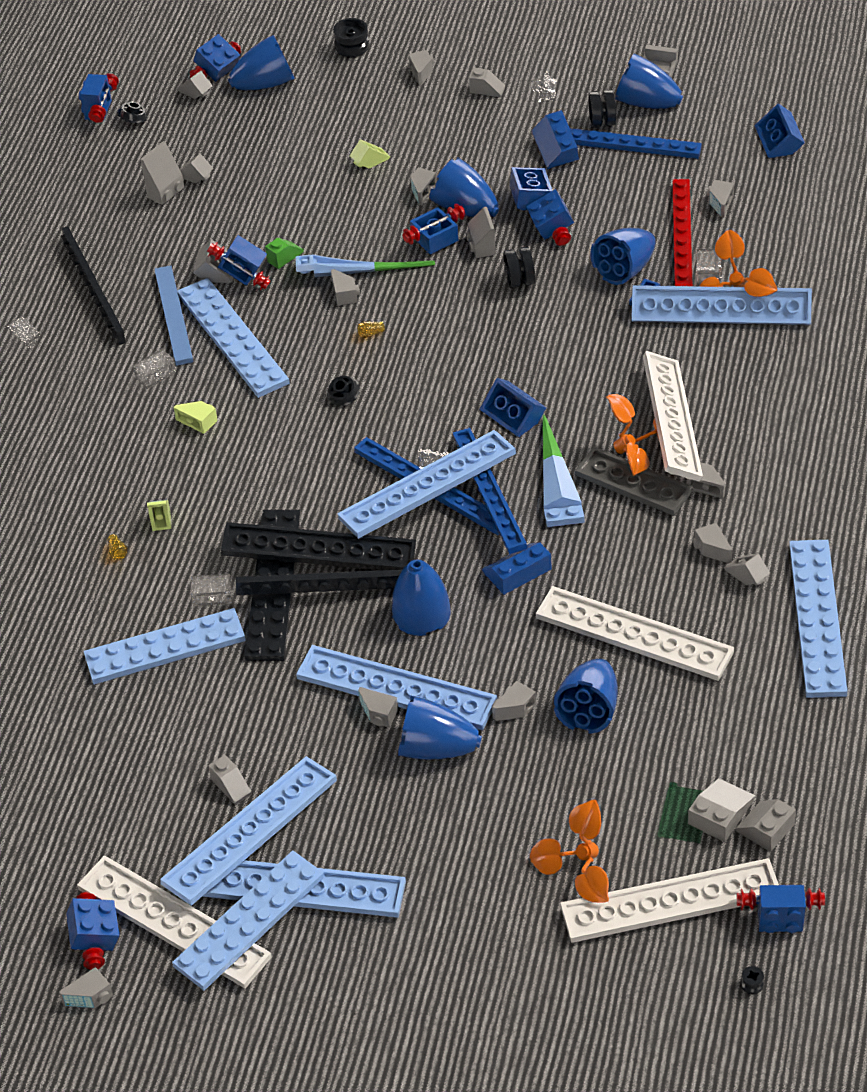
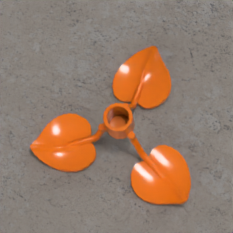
(760, 280)
(636, 456)
(546, 854)

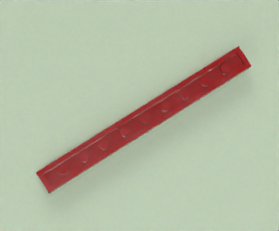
(682, 232)

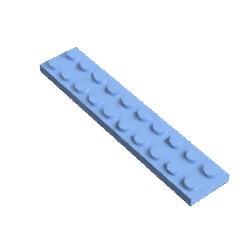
(720, 305)
(233, 337)
(426, 484)
(817, 619)
(349, 673)
(248, 830)
(336, 891)

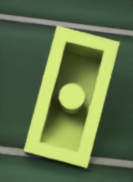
(368, 155)
(196, 415)
(159, 515)

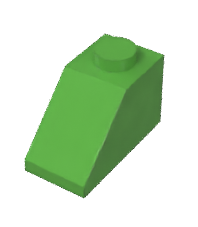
(281, 252)

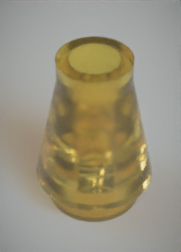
(370, 328)
(117, 548)

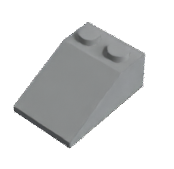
(161, 174)
(719, 809)

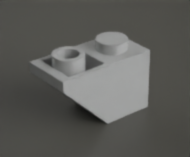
(514, 703)

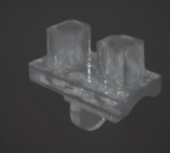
(545, 87)
(24, 331)
(427, 457)

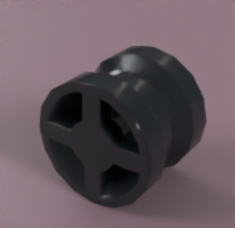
(748, 984)

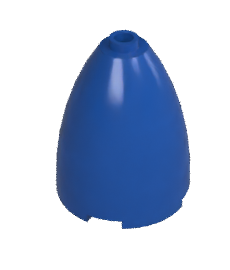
(261, 67)
(647, 86)
(463, 186)
(622, 253)
(420, 600)
(587, 696)
(436, 732)

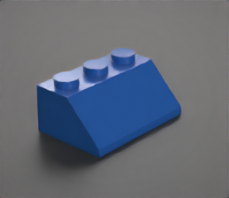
(779, 132)
(555, 140)
(528, 185)
(512, 407)
(519, 567)

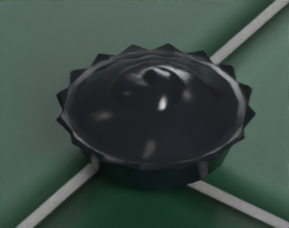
(132, 112)
(343, 390)

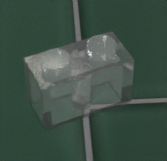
(707, 265)
(154, 368)
(211, 589)

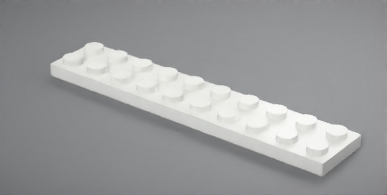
(672, 416)
(635, 633)
(665, 900)
(163, 914)

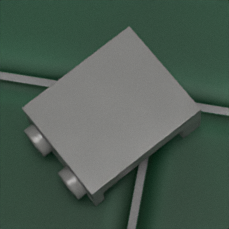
(663, 57)

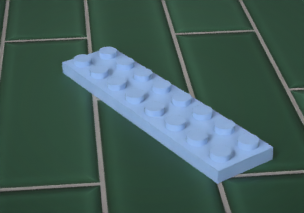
(164, 646)
(248, 920)

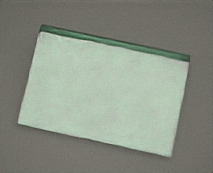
(675, 814)

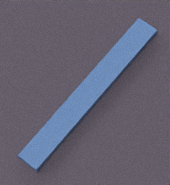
(173, 315)

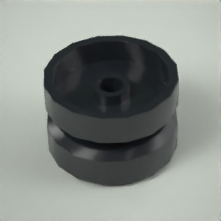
(351, 37)
(602, 109)
(519, 267)

